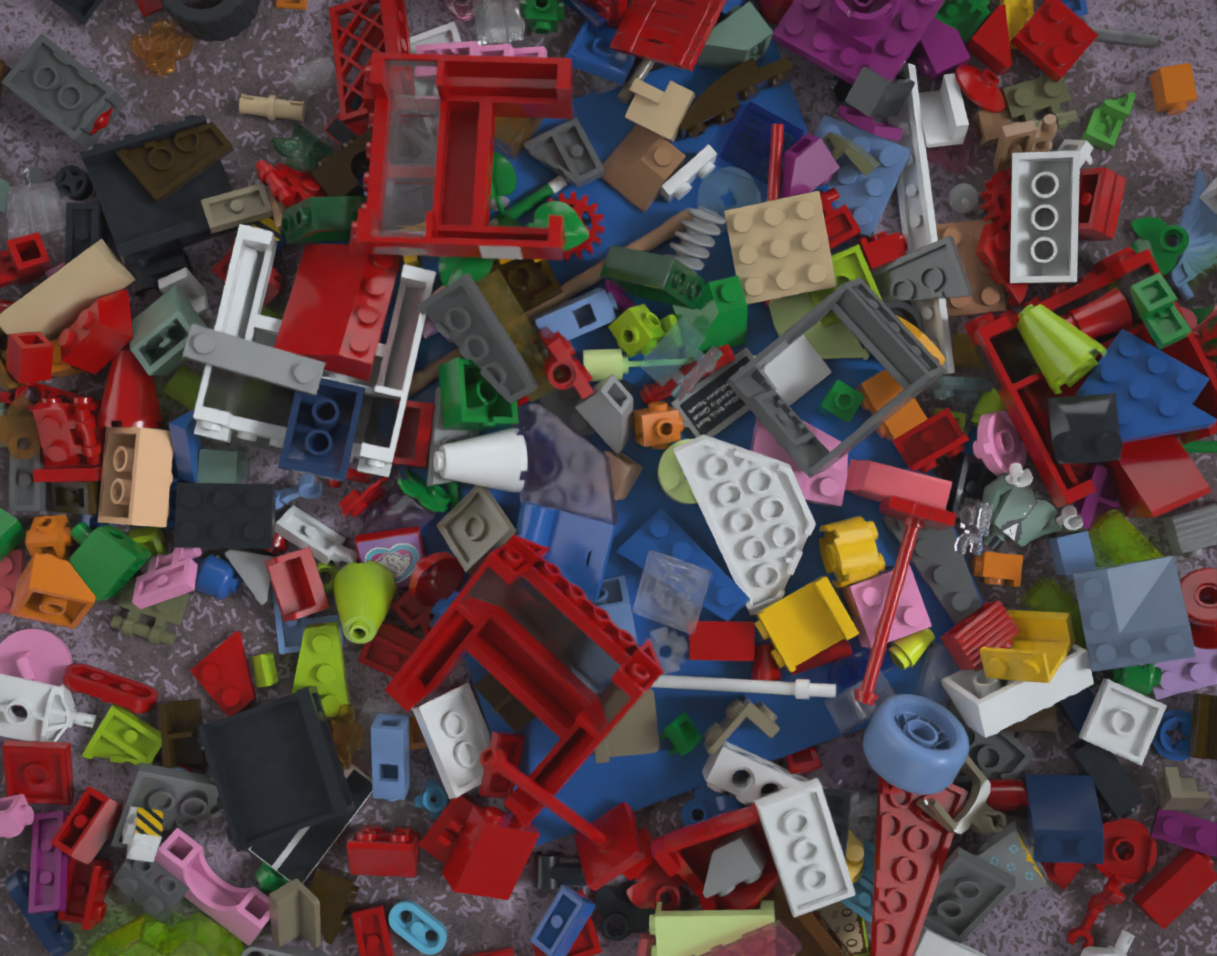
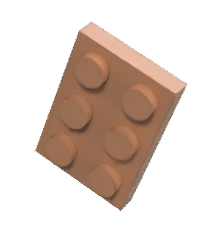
(987, 294)

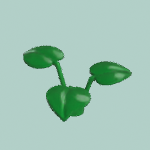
(504, 184)

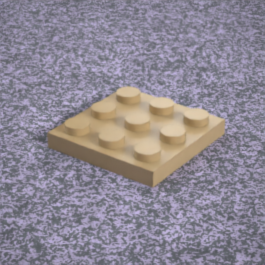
(781, 247)

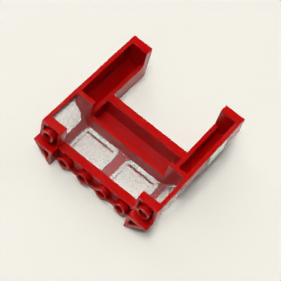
(437, 152)

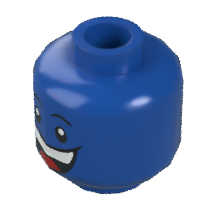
(217, 577)

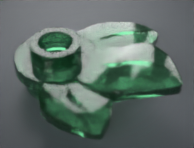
(302, 150)

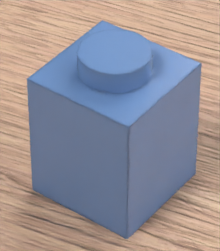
(1072, 553)

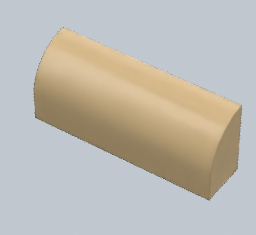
(67, 293)

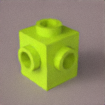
(637, 331)

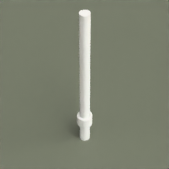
(801, 688)

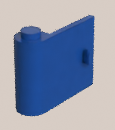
(570, 543)

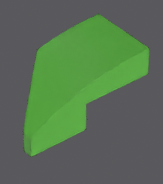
(1107, 121)

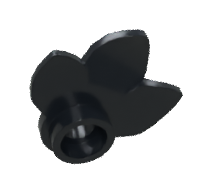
(616, 904)

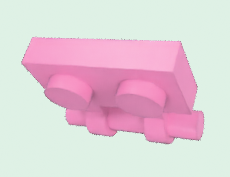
(166, 577)

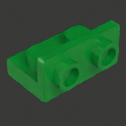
(964, 15)

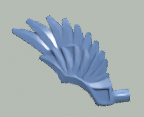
(1202, 249)

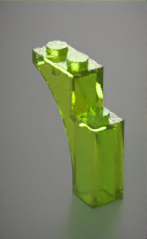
(151, 937)

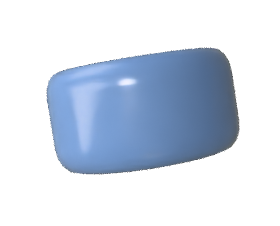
(915, 744)

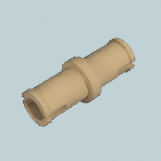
(272, 107)

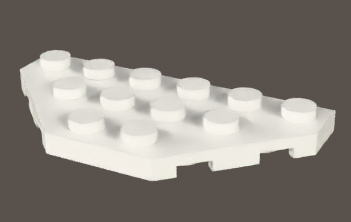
(752, 513)

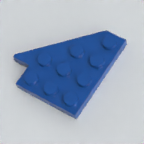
(1150, 390)

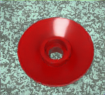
(980, 87)

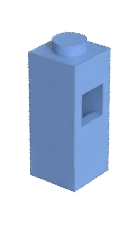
(578, 314)
(390, 756)

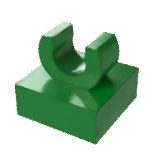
(682, 734)

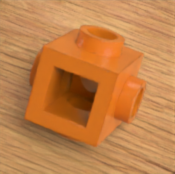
(657, 425)
(50, 536)

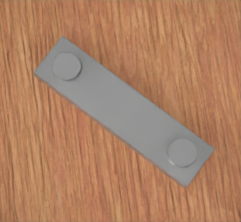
(253, 359)

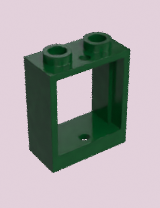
(321, 219)
(652, 277)

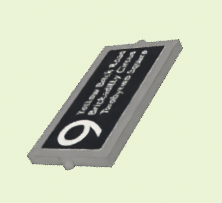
(714, 402)

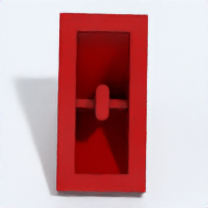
(992, 42)

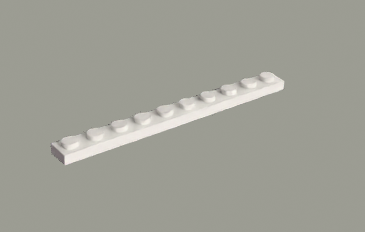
(918, 212)

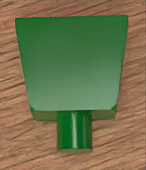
(106, 558)

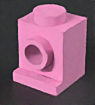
(14, 815)

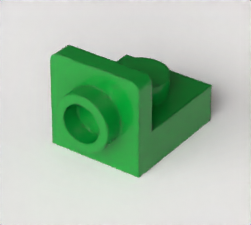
(840, 401)

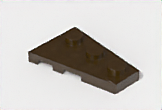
(175, 161)

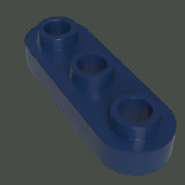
(55, 937)

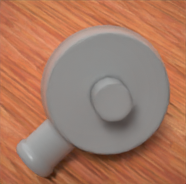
(964, 199)

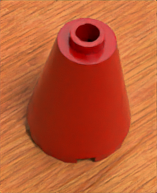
(129, 395)

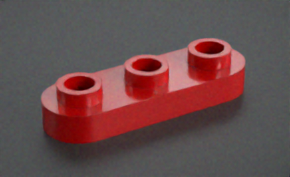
(110, 687)

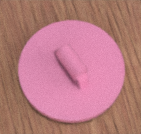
(35, 656)

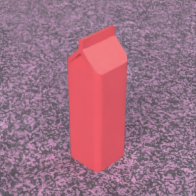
(880, 481)

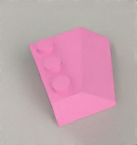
(822, 489)

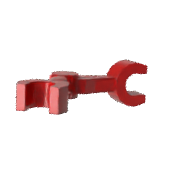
(1110, 895)

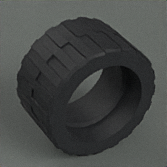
(215, 23)

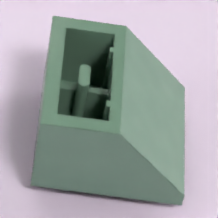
(736, 39)
(163, 332)

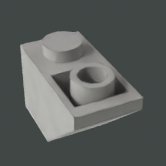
(609, 412)
(733, 861)

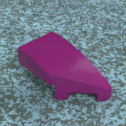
(864, 122)

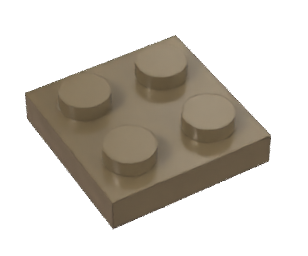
(475, 528)

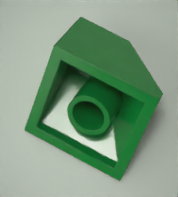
(718, 314)

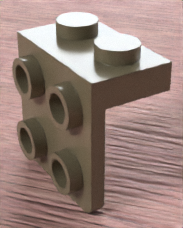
(736, 713)
(634, 734)

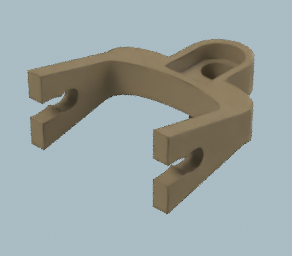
(975, 813)

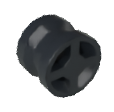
(67, 180)

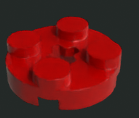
(1141, 854)

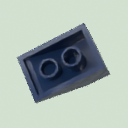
(322, 430)

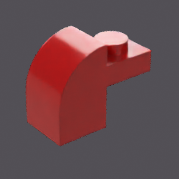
(23, 260)

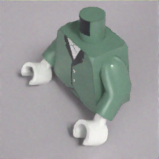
(1021, 512)

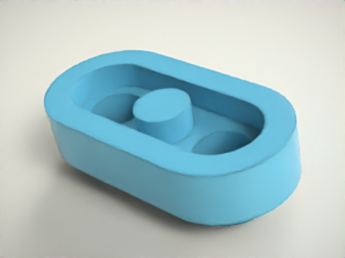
(415, 929)

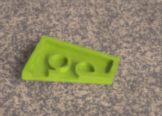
(323, 666)

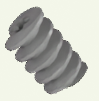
(696, 237)

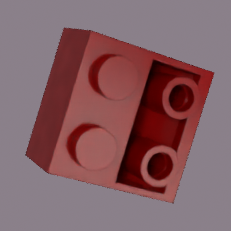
(384, 852)

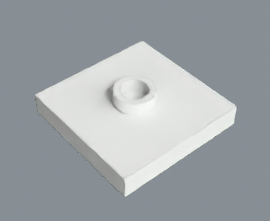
(1122, 721)

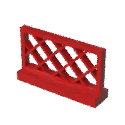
(395, 40)

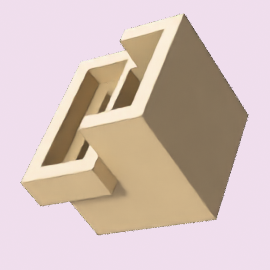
(659, 110)

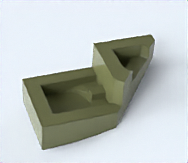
(859, 156)

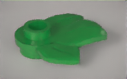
(1153, 236)
(431, 497)

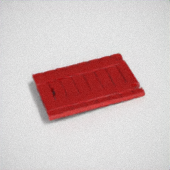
(677, 24)

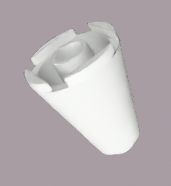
(485, 460)

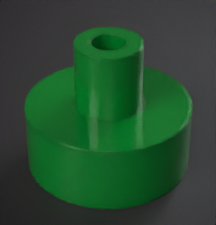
(269, 879)

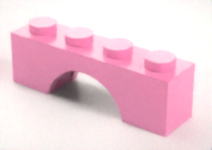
(236, 909)

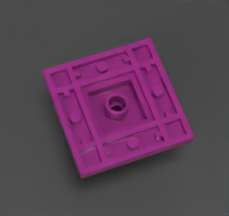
(856, 33)

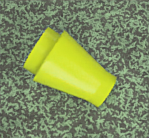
(909, 648)

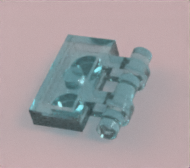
(673, 351)

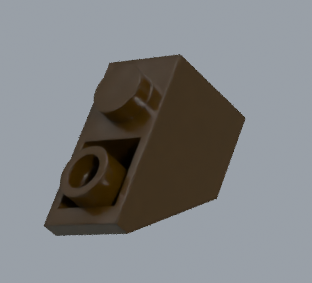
(335, 892)

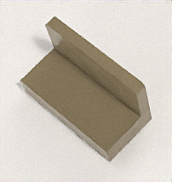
(237, 207)
(294, 913)

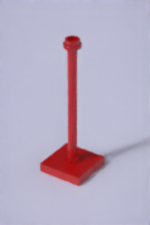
(915, 517)
(603, 846)

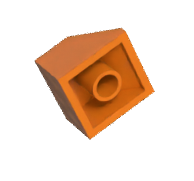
(51, 593)

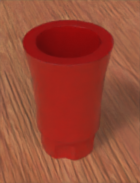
(1102, 316)

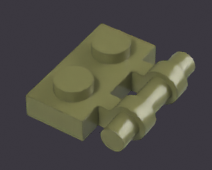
(1038, 95)
(164, 612)

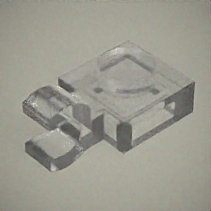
(975, 521)

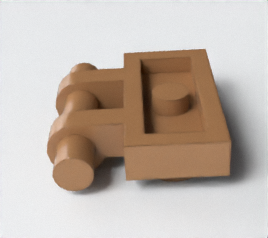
(1023, 138)

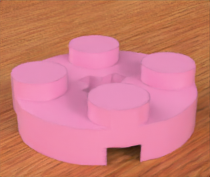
(998, 443)

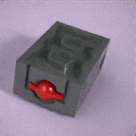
(64, 91)

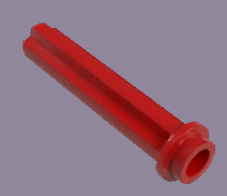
(656, 392)

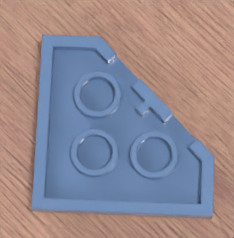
(864, 194)

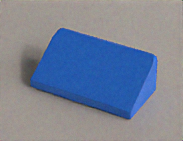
(186, 446)
(562, 922)

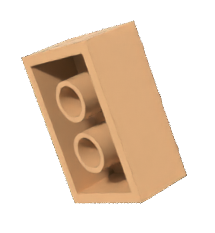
(136, 476)

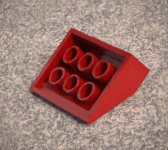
(339, 308)

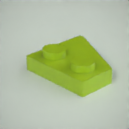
(124, 739)

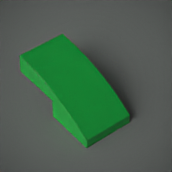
(1157, 309)

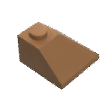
(642, 166)

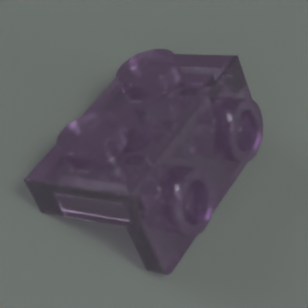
(396, 512)

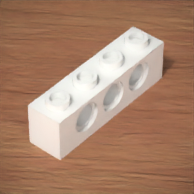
(731, 758)

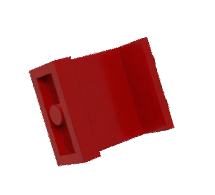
(82, 470)

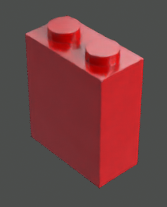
(490, 853)

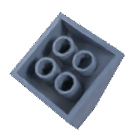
(1133, 613)

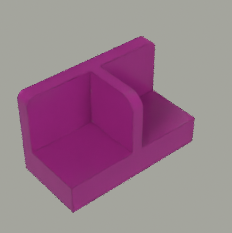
(1098, 502)

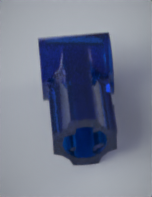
(857, 665)

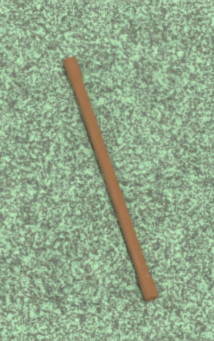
(570, 289)

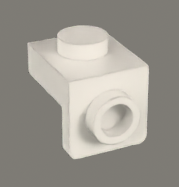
(189, 286)

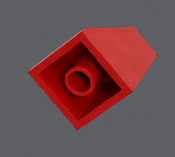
(1155, 477)

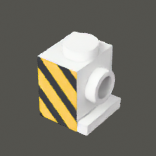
(142, 833)

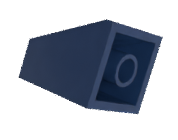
(1063, 819)

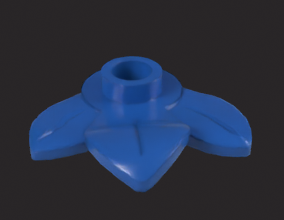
(710, 803)

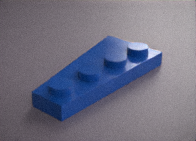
(667, 537)

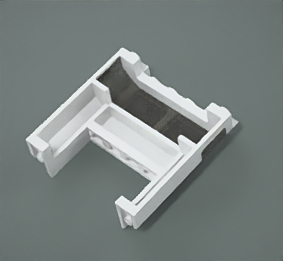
(263, 409)

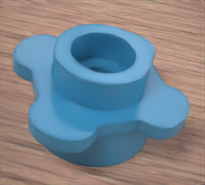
(423, 800)

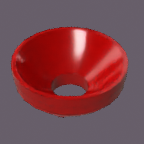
(440, 582)

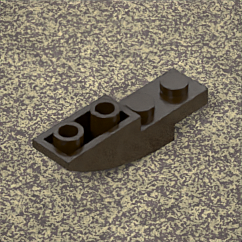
(720, 100)

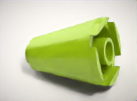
(1057, 346)
(363, 598)

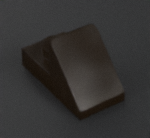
(76, 497)

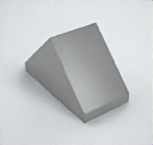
(253, 572)

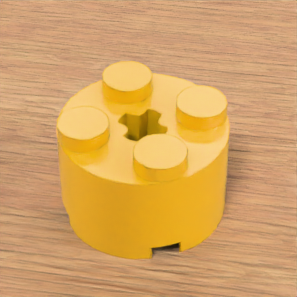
(851, 551)

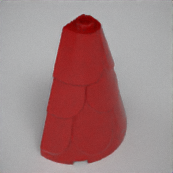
(690, 853)

